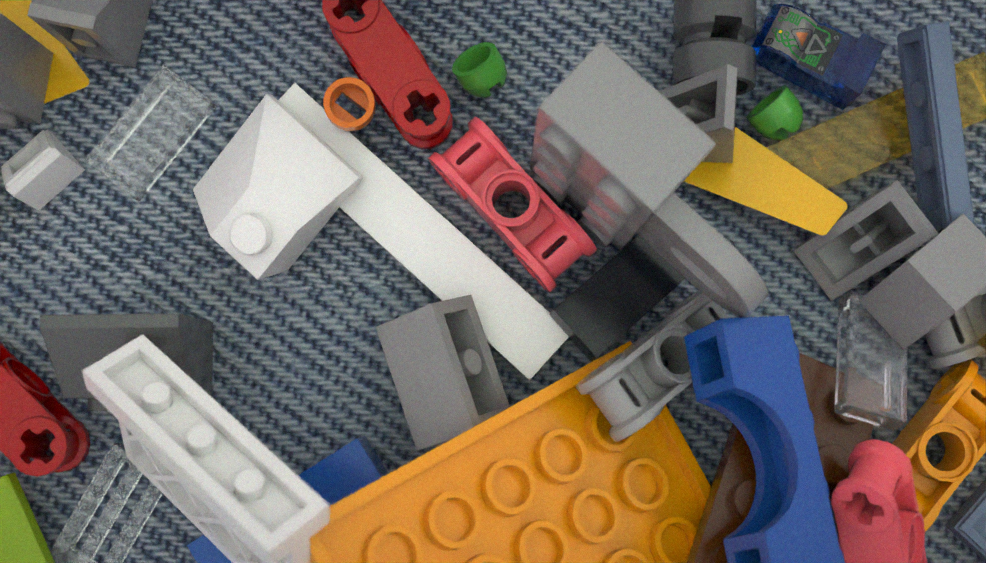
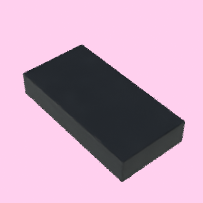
(616, 298)

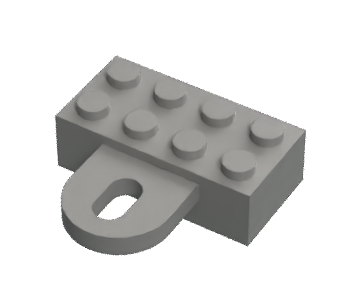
(618, 158)

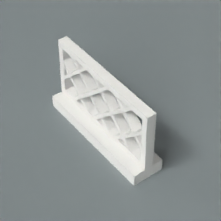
(206, 459)

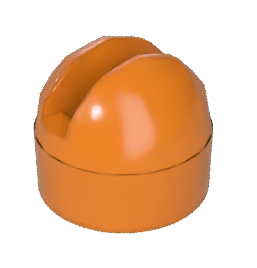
(358, 94)

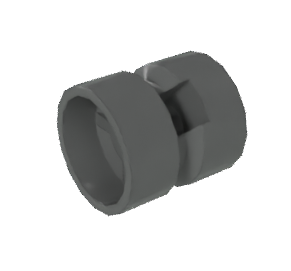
(714, 36)

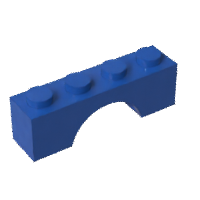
(755, 379)

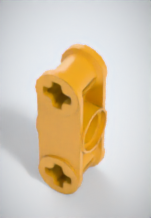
(959, 417)

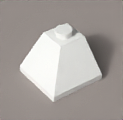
(272, 190)

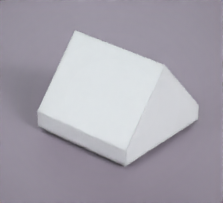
(40, 170)

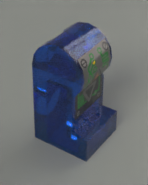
(815, 54)

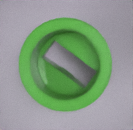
(480, 69)
(777, 114)

